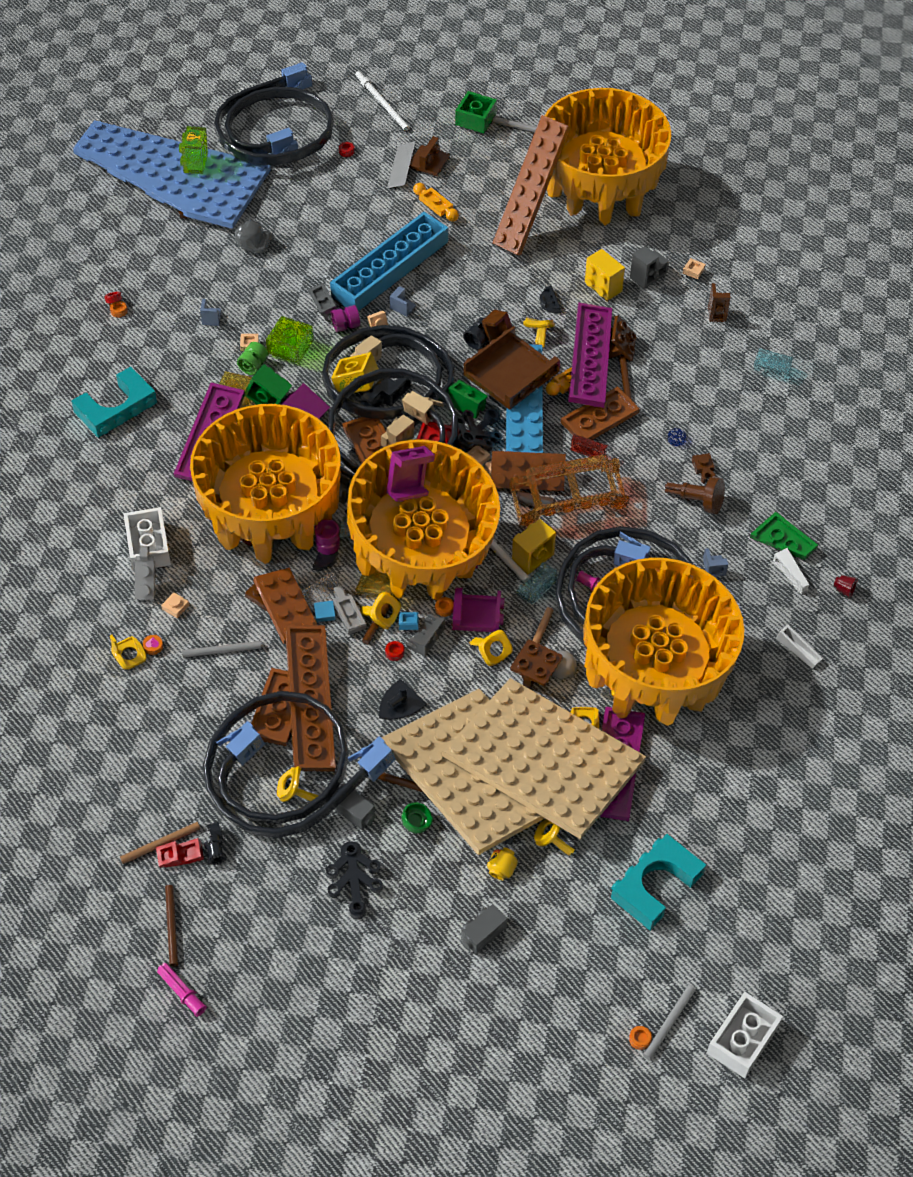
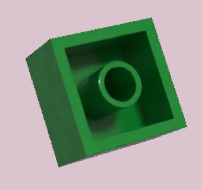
(475, 112)
(267, 387)

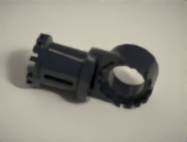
(214, 845)

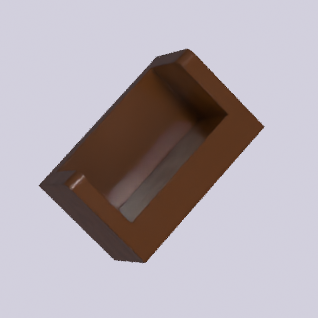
(496, 324)

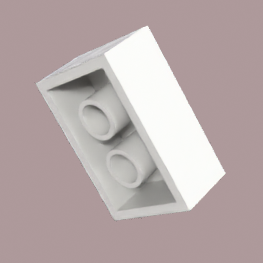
(147, 529)
(744, 1035)

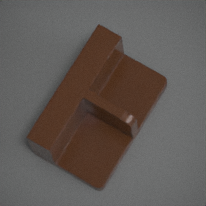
(718, 305)

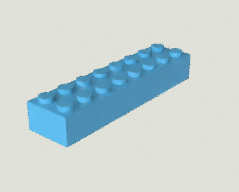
(389, 261)
(525, 422)

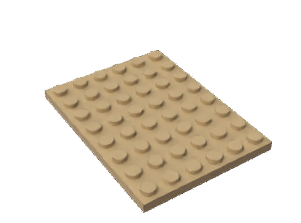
(544, 757)
(471, 805)

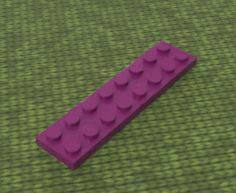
(590, 355)

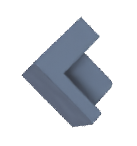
(399, 303)
(210, 316)
(715, 564)

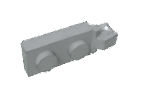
(144, 575)
(348, 611)

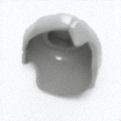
(566, 667)

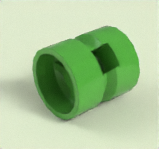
(252, 358)

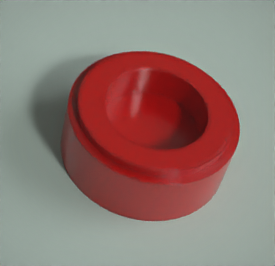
(346, 149)
(113, 297)
(394, 651)

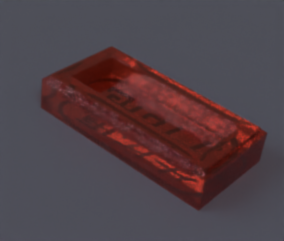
(587, 446)

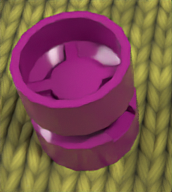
(345, 318)
(327, 537)

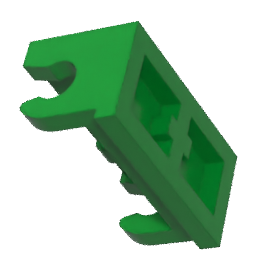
(467, 398)

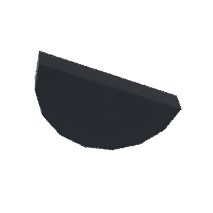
(549, 301)
(323, 561)

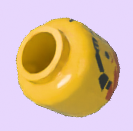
(502, 863)

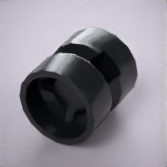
(475, 335)

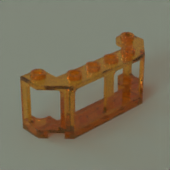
(569, 468)

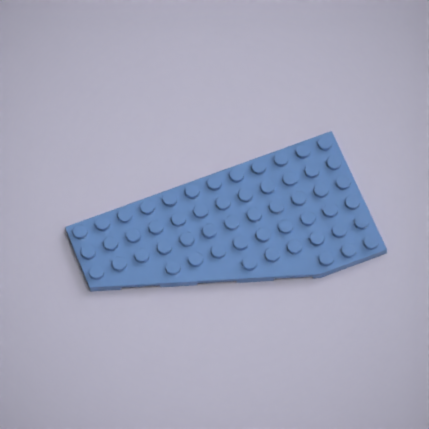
(155, 167)

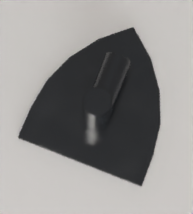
(400, 702)

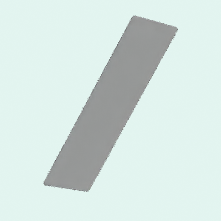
(401, 165)

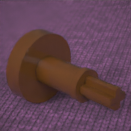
(711, 495)

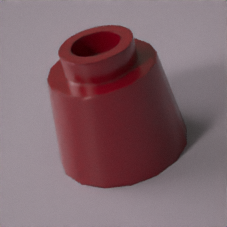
(846, 585)

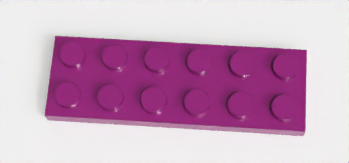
(216, 403)
(629, 732)

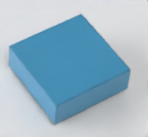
(324, 611)
(408, 621)

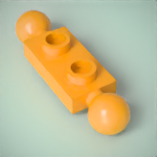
(436, 202)
(559, 383)

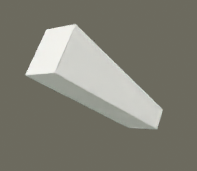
(791, 570)
(798, 646)

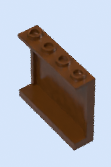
(510, 369)

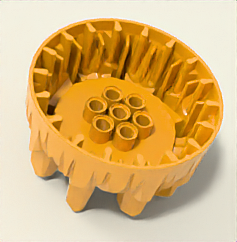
(612, 150)
(266, 476)
(458, 496)
(676, 602)

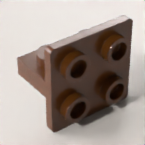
(429, 158)
(622, 340)
(535, 663)

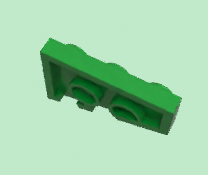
(782, 534)

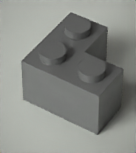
(647, 267)

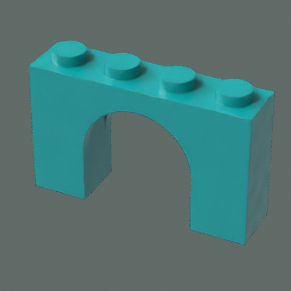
(103, 419)
(664, 855)

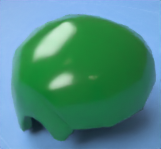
(416, 818)

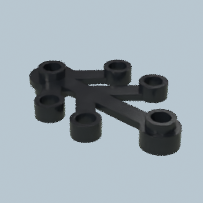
(467, 439)
(353, 875)

